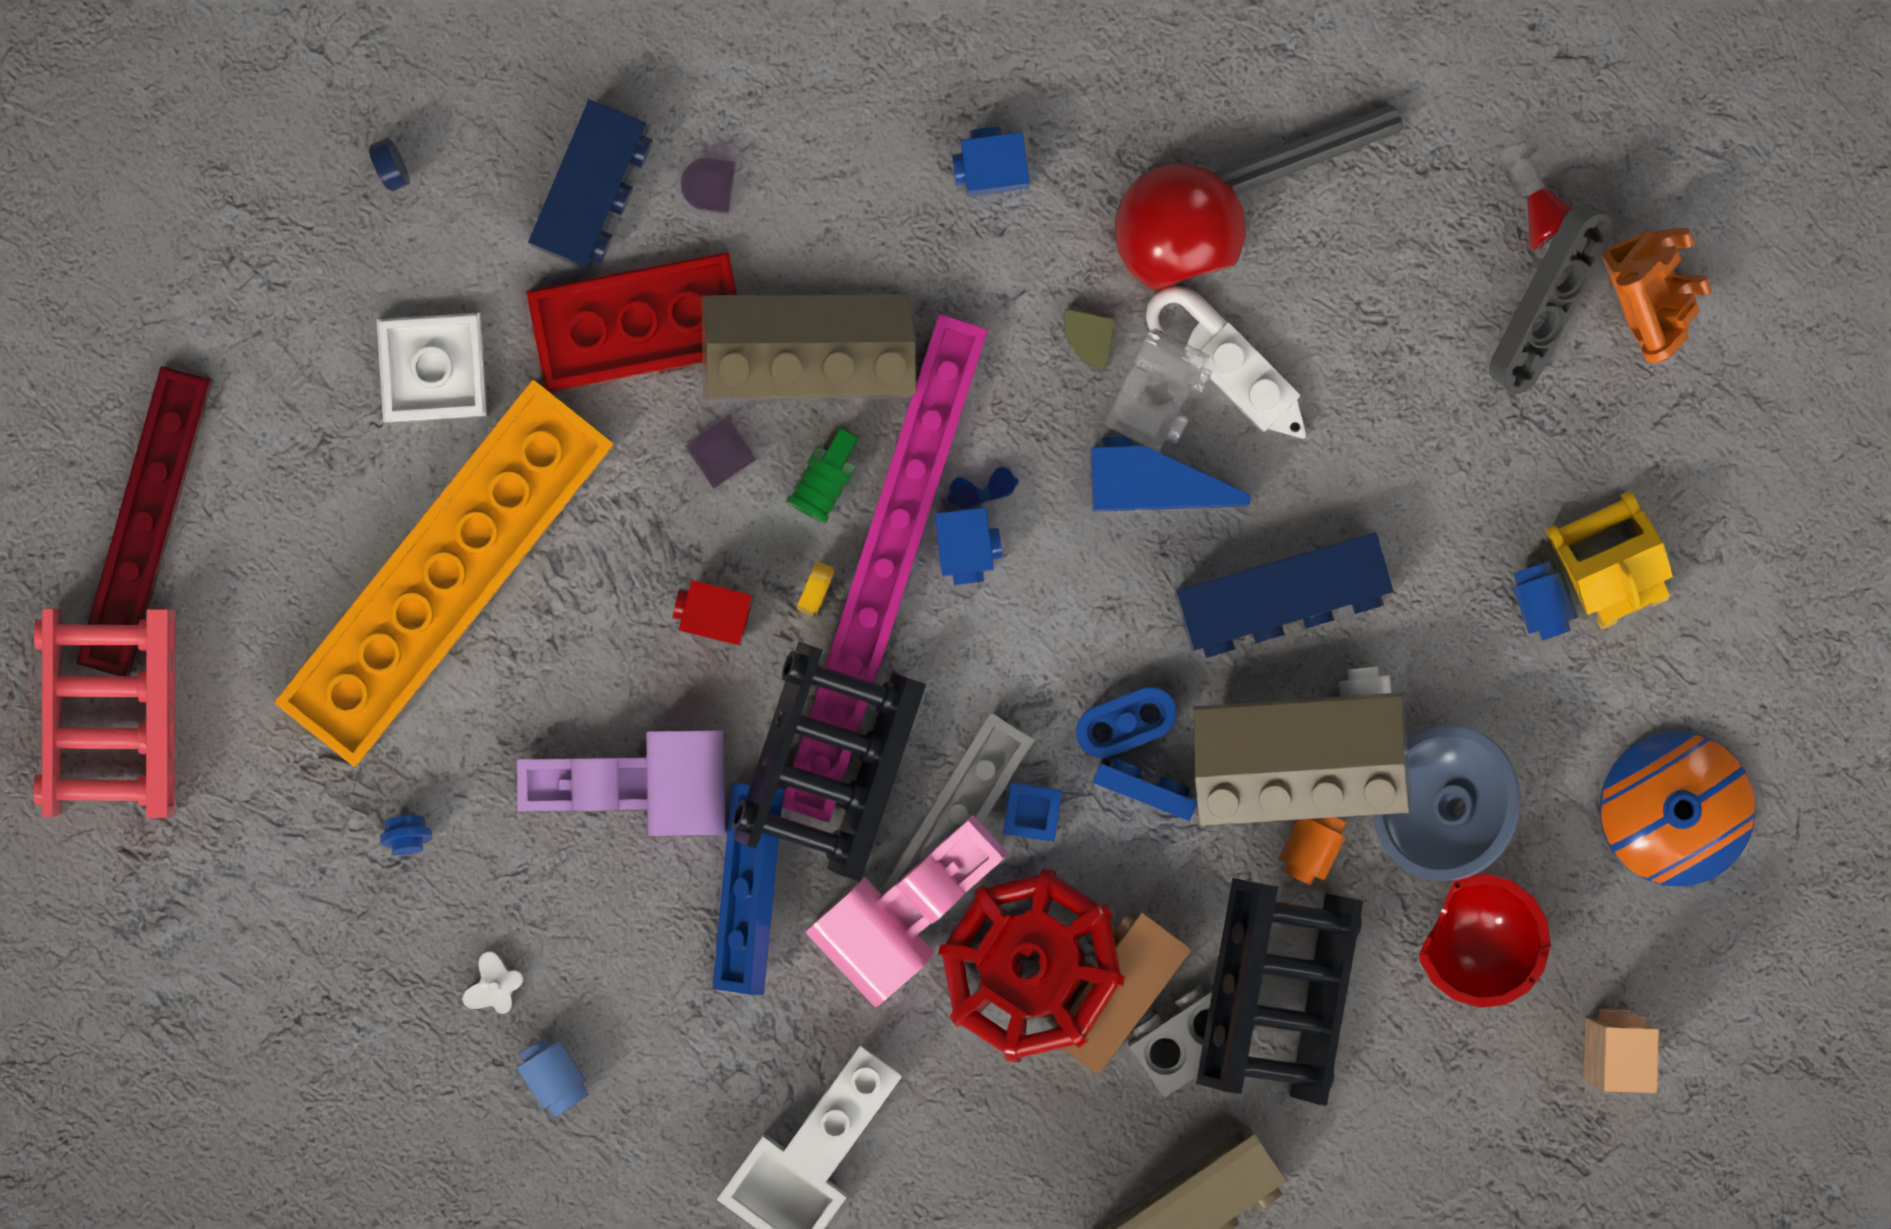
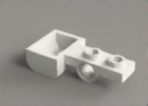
(791, 1184)

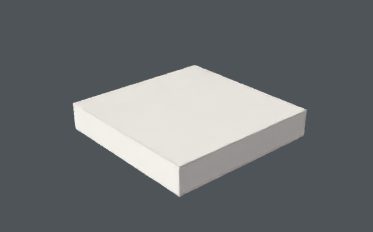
(432, 367)

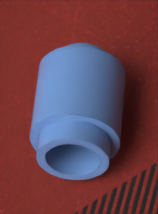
(552, 1076)

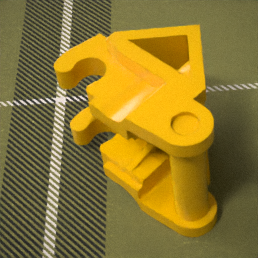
(1618, 577)

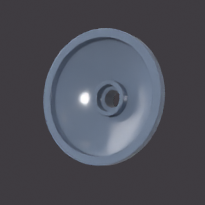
(1444, 769)

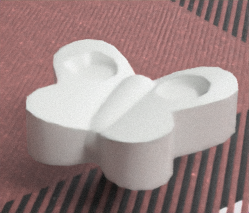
(494, 985)

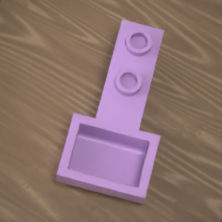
(676, 782)

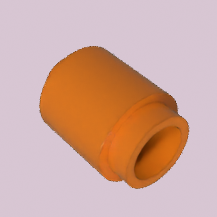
(1312, 848)

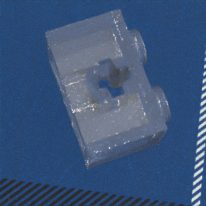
(1158, 360)

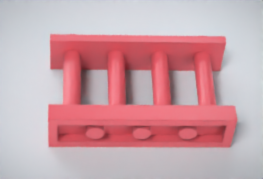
(151, 738)

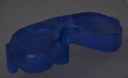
(966, 494)

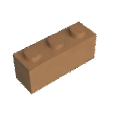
(1148, 961)

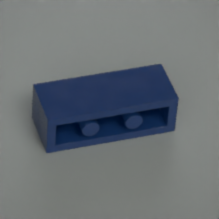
(591, 186)

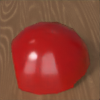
(1178, 225)
(1487, 942)

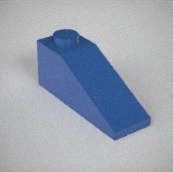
(1144, 479)

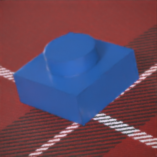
(1032, 812)

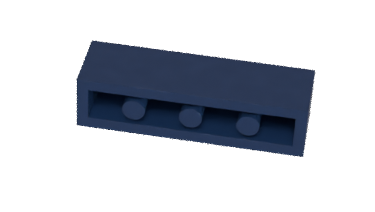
(1284, 592)

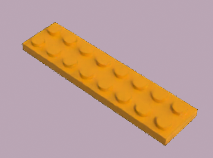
(444, 573)

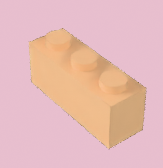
(1621, 1052)

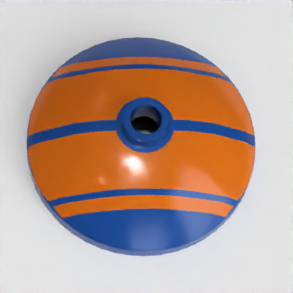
(1641, 799)

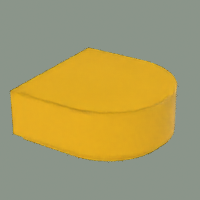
(816, 589)

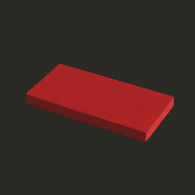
(625, 321)

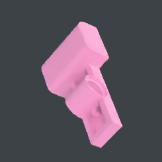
(877, 935)

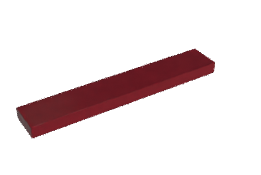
(146, 513)

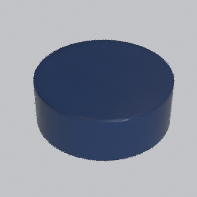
(389, 164)

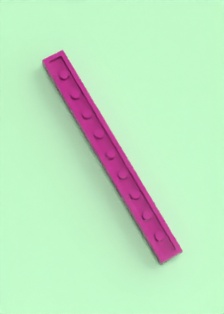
(891, 545)

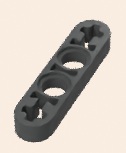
(1557, 300)

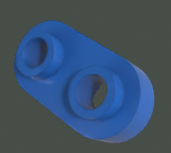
(1125, 722)

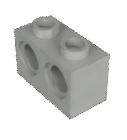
(1179, 1028)

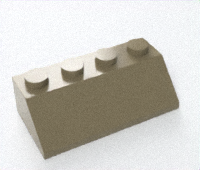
(807, 347)
(1301, 759)
(1209, 1190)

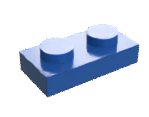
(1125, 780)

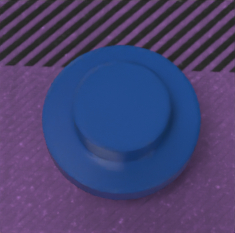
(405, 834)

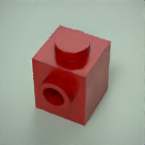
(713, 612)

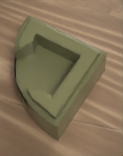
(1089, 336)

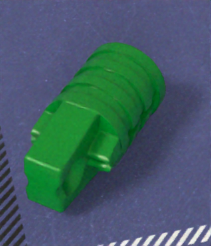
(824, 478)

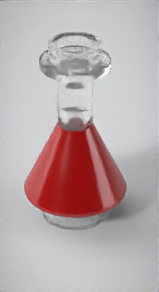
(1544, 208)

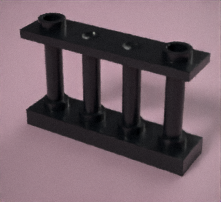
(862, 799)
(1238, 984)

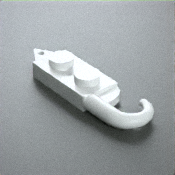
(1235, 364)

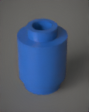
(1544, 600)

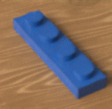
(746, 906)

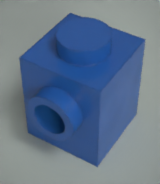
(991, 162)
(967, 545)

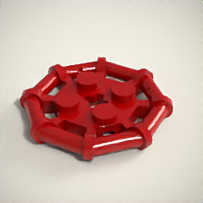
(1059, 960)

